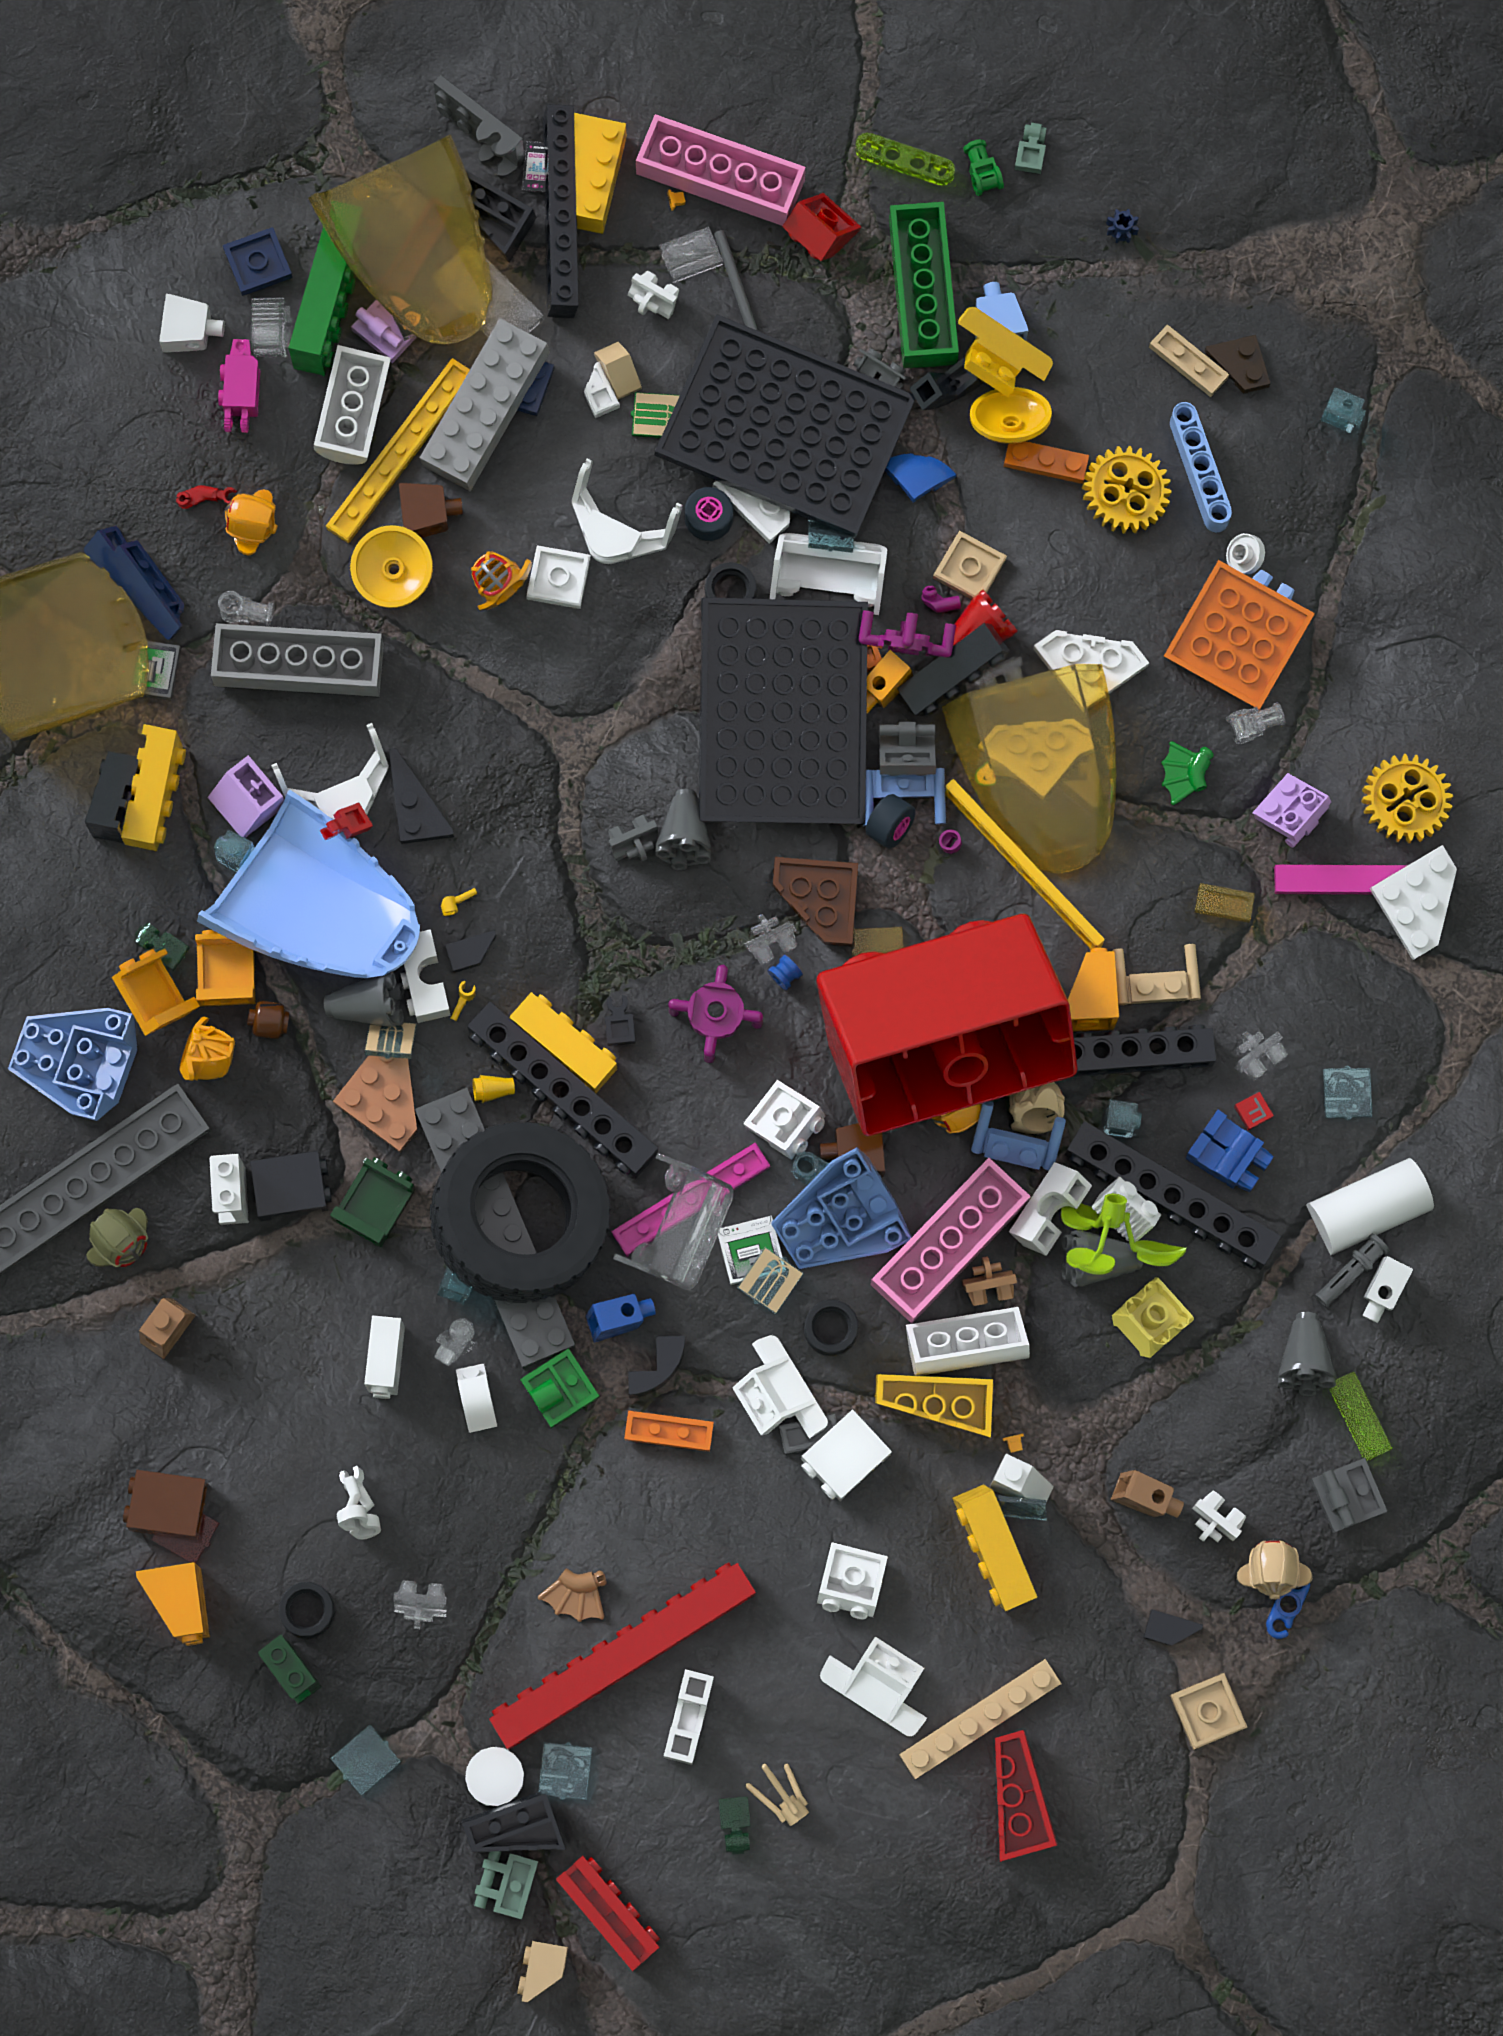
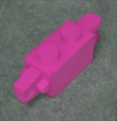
(241, 385)

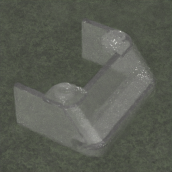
(686, 1228)

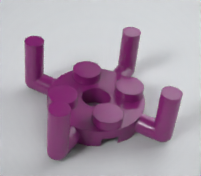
(906, 640)
(711, 1027)

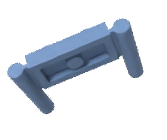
(907, 786)
(1015, 1147)

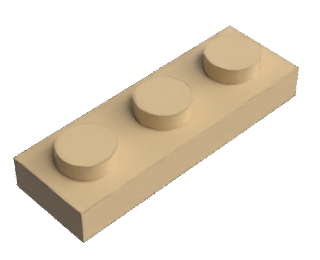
(1189, 360)

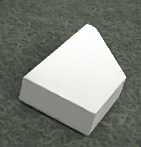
(600, 393)

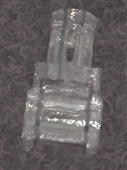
(245, 609)
(1252, 723)

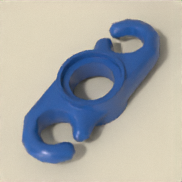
(1278, 1614)

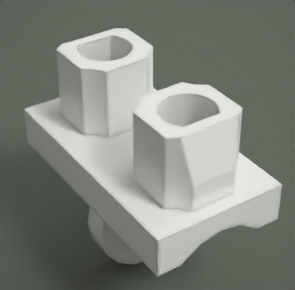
(651, 296)
(1208, 1510)

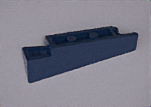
(139, 577)

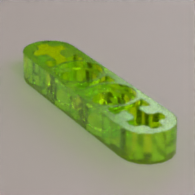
(906, 153)

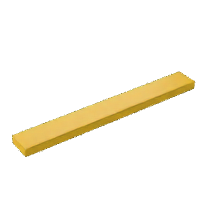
(397, 453)
(1023, 865)

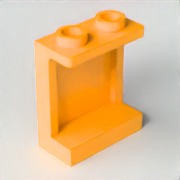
(224, 971)
(152, 992)

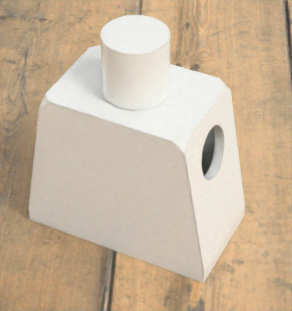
(187, 325)
(1392, 1276)

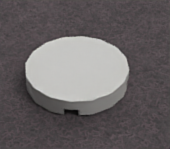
(494, 1776)

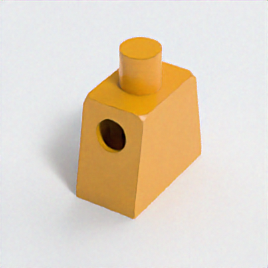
(889, 672)

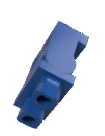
(1227, 1153)

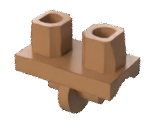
(1002, 1281)

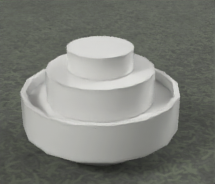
(1245, 553)

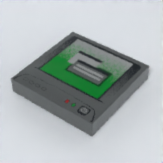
(162, 670)

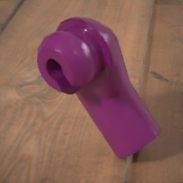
(938, 603)

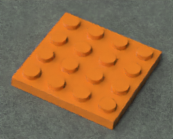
(1239, 635)

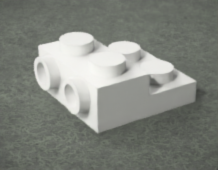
(785, 1120)
(852, 1581)

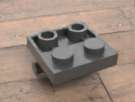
(907, 749)
(1348, 1495)

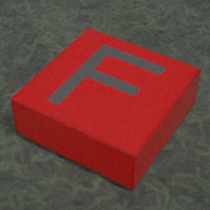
(1253, 1111)

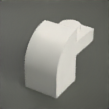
(476, 1398)

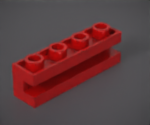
(607, 1913)

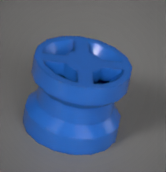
(785, 972)

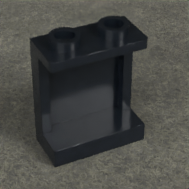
(290, 1184)

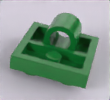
(559, 1388)

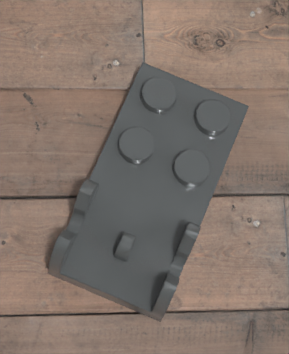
(474, 119)

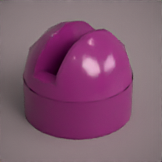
(947, 838)

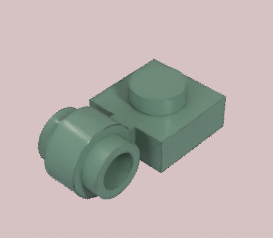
(1031, 153)

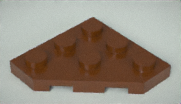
(820, 895)

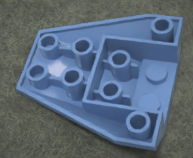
(77, 1058)
(842, 1215)

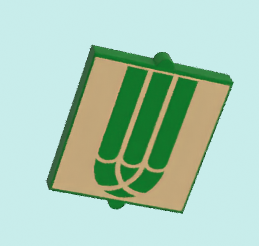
(652, 413)

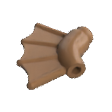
(576, 1594)

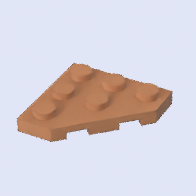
(382, 1099)

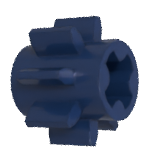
(1119, 231)

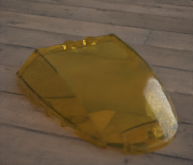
(415, 241)
(1042, 761)

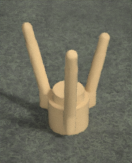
(792, 1808)

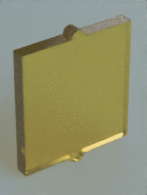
(877, 940)

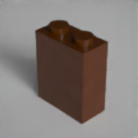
(165, 1504)

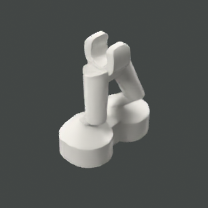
(354, 1516)

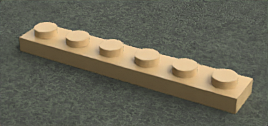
(980, 1719)

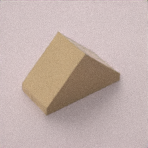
(619, 370)

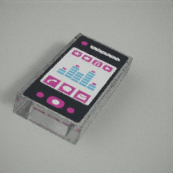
(533, 171)

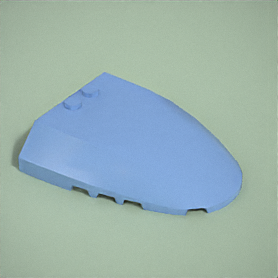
(316, 900)

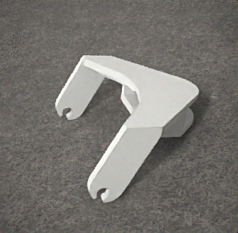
(610, 539)
(358, 789)

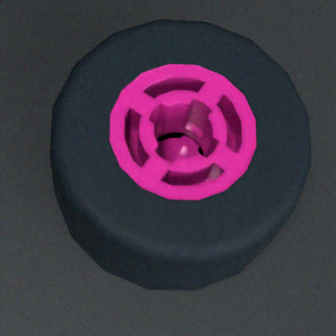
(708, 524)
(890, 821)

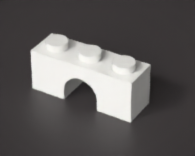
(427, 1000)
(1058, 1189)
(688, 1717)

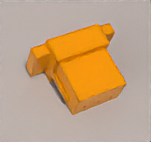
(675, 199)
(1014, 1442)

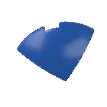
(918, 474)

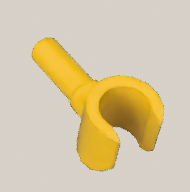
(449, 903)
(463, 998)

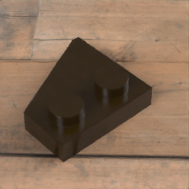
(1242, 362)

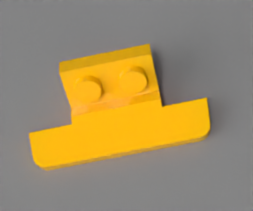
(999, 353)

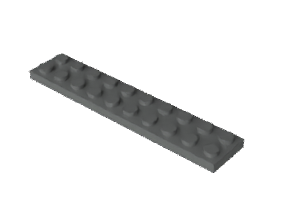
(97, 1174)
(535, 1327)

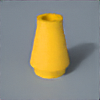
(490, 1087)

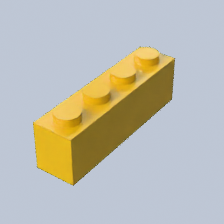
(564, 1042)

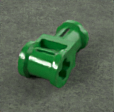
(983, 170)

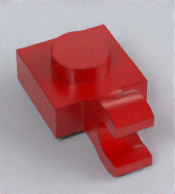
(349, 820)

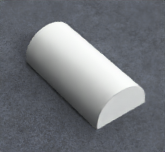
(351, 405)
(1371, 1205)
(967, 1341)

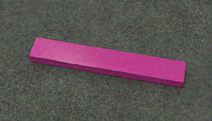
(1330, 878)
(734, 1171)

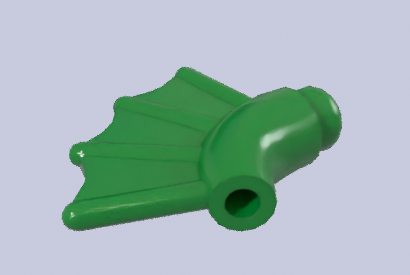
(1185, 771)

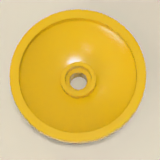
(1010, 418)
(382, 550)

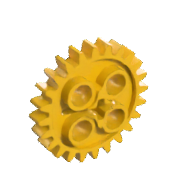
(1120, 511)
(1393, 779)

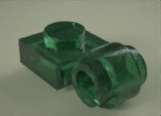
(148, 936)
(735, 1815)

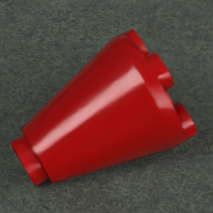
(981, 612)

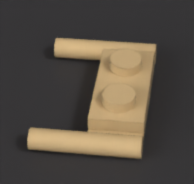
(1158, 986)

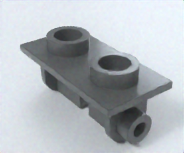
(872, 364)

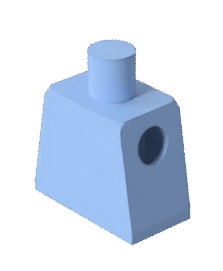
(1003, 309)

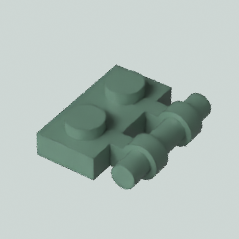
(515, 1885)

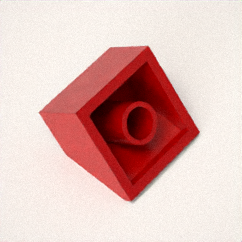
(820, 226)

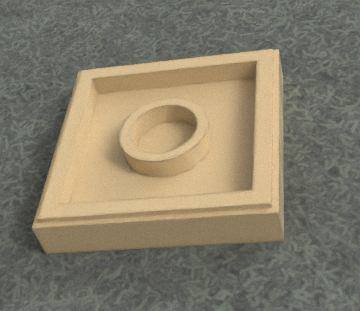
(969, 566)
(1208, 1711)

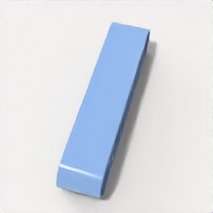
(1200, 455)

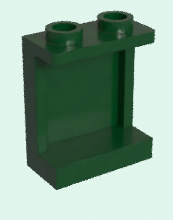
(374, 1201)
(289, 1669)

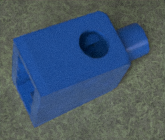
(607, 1320)

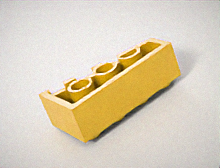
(597, 163)
(153, 788)
(946, 1400)
(995, 1547)

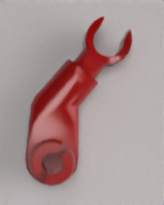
(200, 493)

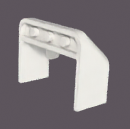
(834, 571)

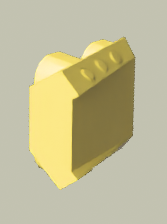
(1152, 1318)

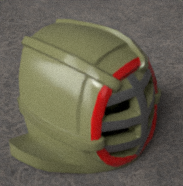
(118, 1238)

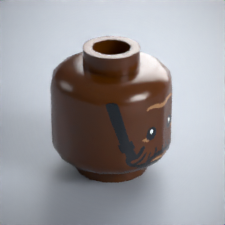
(268, 1019)

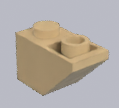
(544, 1969)

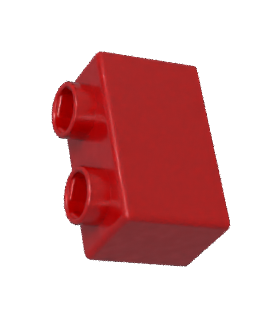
(947, 1023)

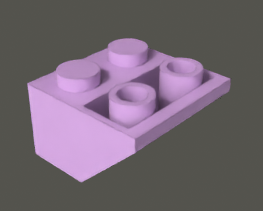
(246, 797)

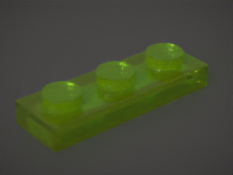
(1360, 1417)

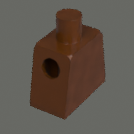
(426, 508)
(851, 1137)

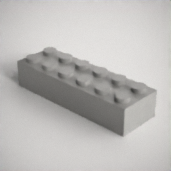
(484, 404)
(297, 660)

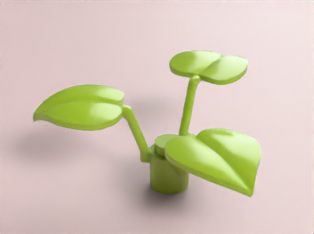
(1112, 1216)

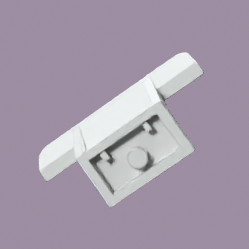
(778, 1392)
(879, 1685)

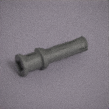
(1360, 1261)

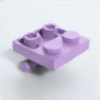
(380, 331)
(1292, 809)

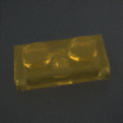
(1224, 902)

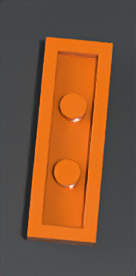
(1047, 461)
(668, 1431)

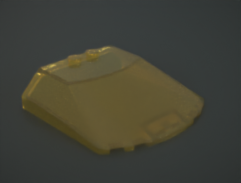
(66, 645)

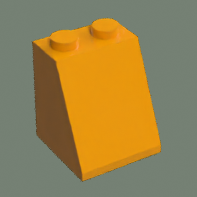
(1094, 993)
(179, 1599)

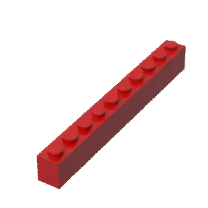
(621, 1656)

